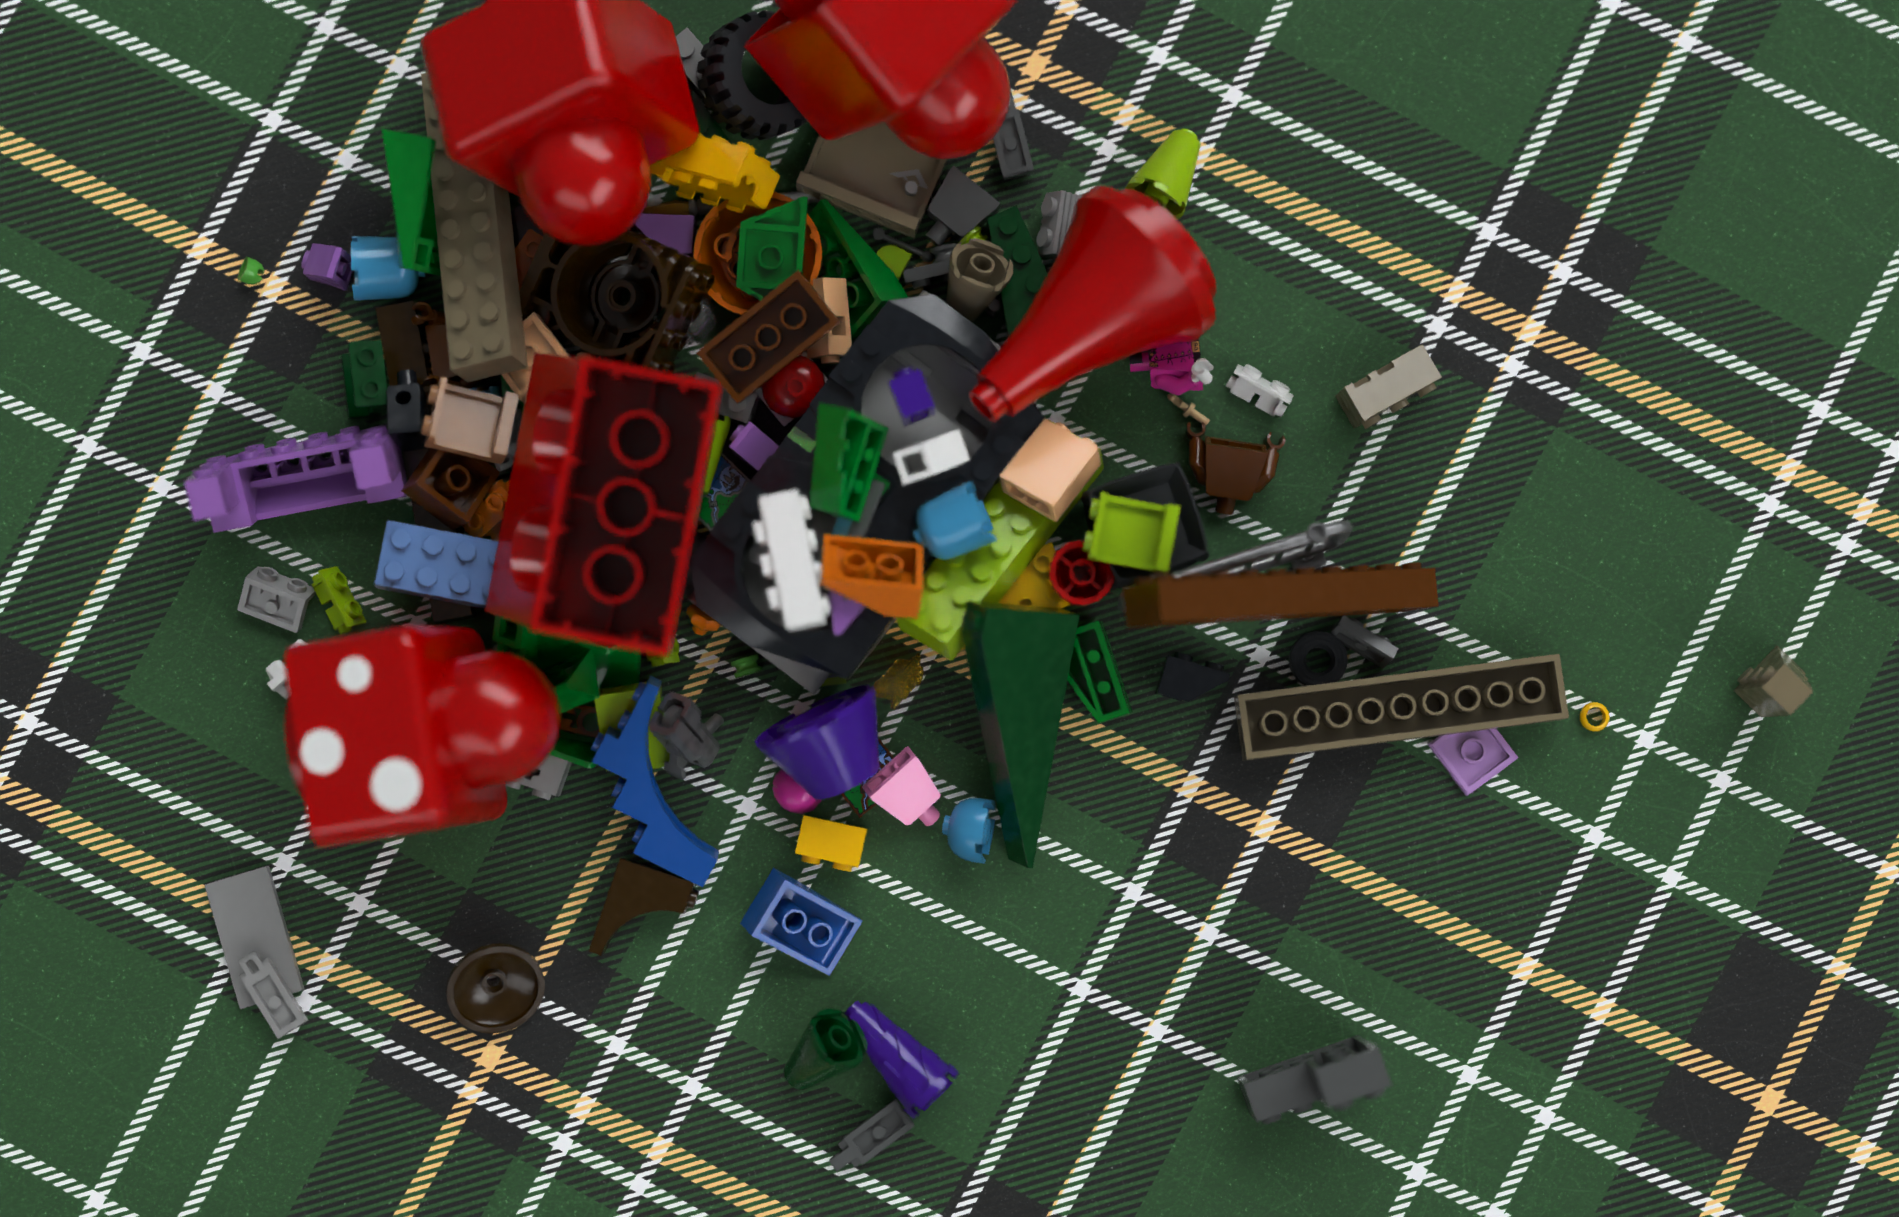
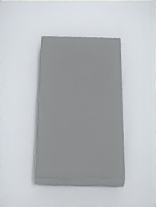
(251, 920)

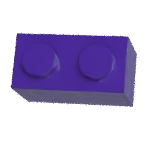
(911, 396)

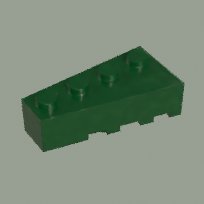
(1012, 236)

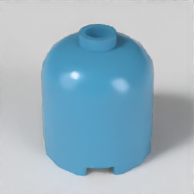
(378, 270)
(954, 523)

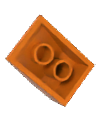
(875, 573)

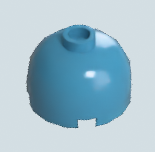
(970, 829)

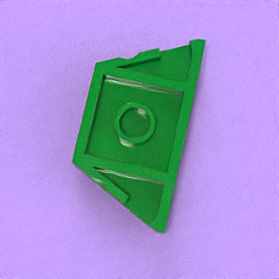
(771, 248)

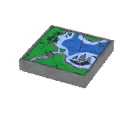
(724, 489)

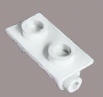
(1271, 394)

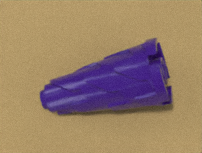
(909, 1068)

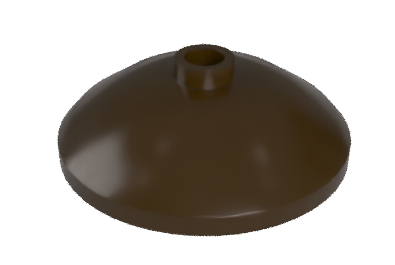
(496, 1003)

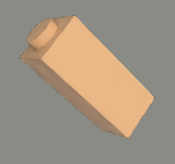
(838, 340)

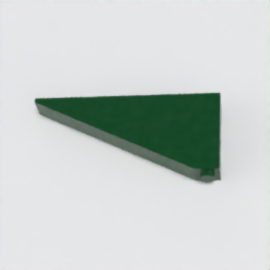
(1019, 685)

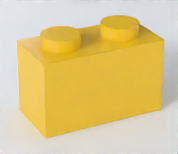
(830, 842)

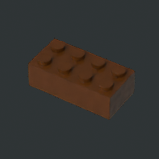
(768, 337)

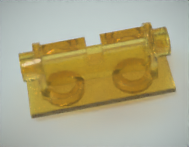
(899, 680)

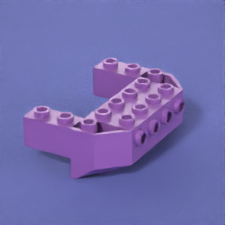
(239, 493)

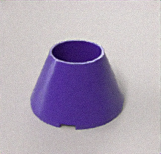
(828, 744)

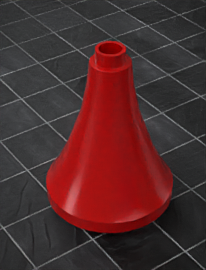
(1116, 289)

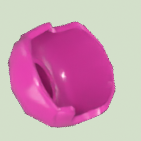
(791, 795)

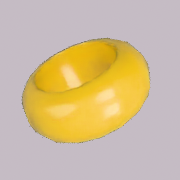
(1583, 718)

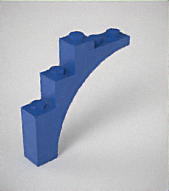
(664, 836)

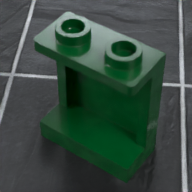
(364, 379)

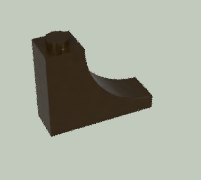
(637, 891)

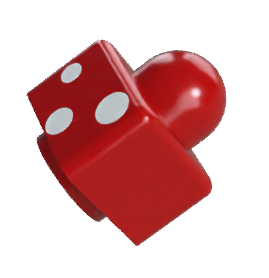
(411, 730)

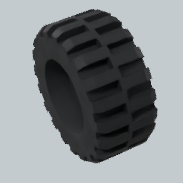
(727, 90)

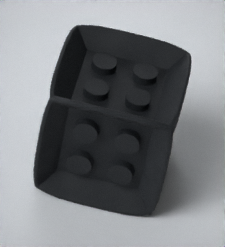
(1159, 486)

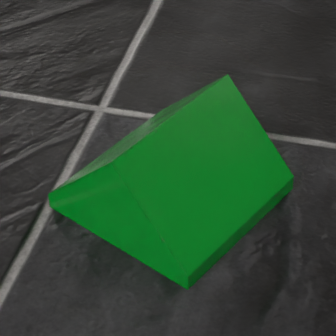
(574, 680)

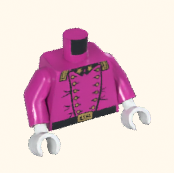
(1174, 367)

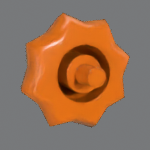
(701, 621)

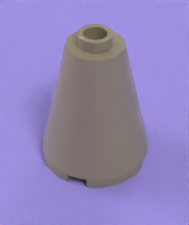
(976, 277)

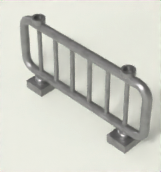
(1301, 549)

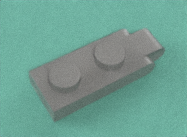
(271, 994)

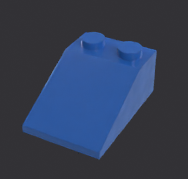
(800, 922)

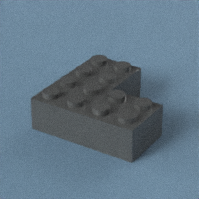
(1327, 1074)

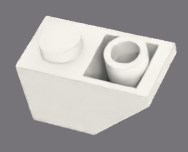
(931, 456)

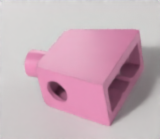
(905, 790)

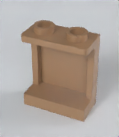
(469, 421)

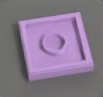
(1473, 756)

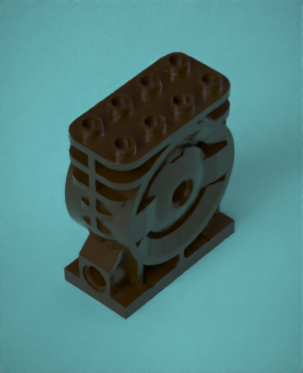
(561, 294)

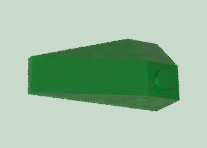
(850, 257)

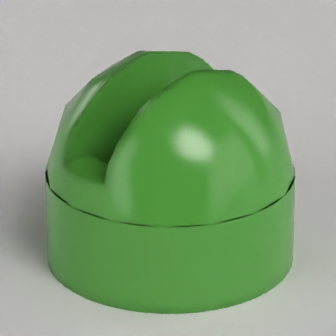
(249, 271)

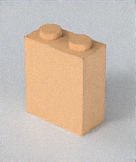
(1050, 469)

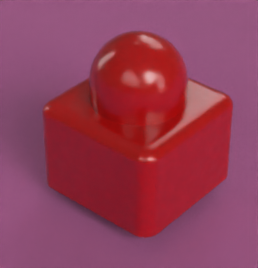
(892, 63)
(563, 106)

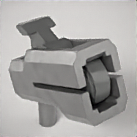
(685, 734)

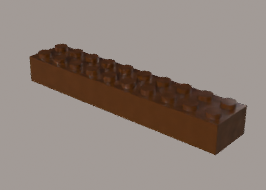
(1278, 594)

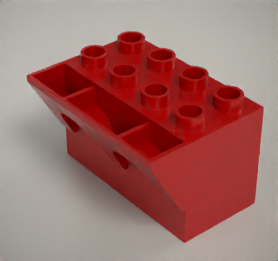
(604, 502)

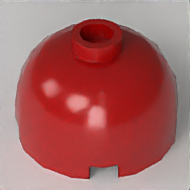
(793, 388)
(1076, 577)

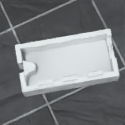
(792, 560)

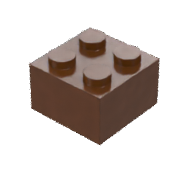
(450, 486)

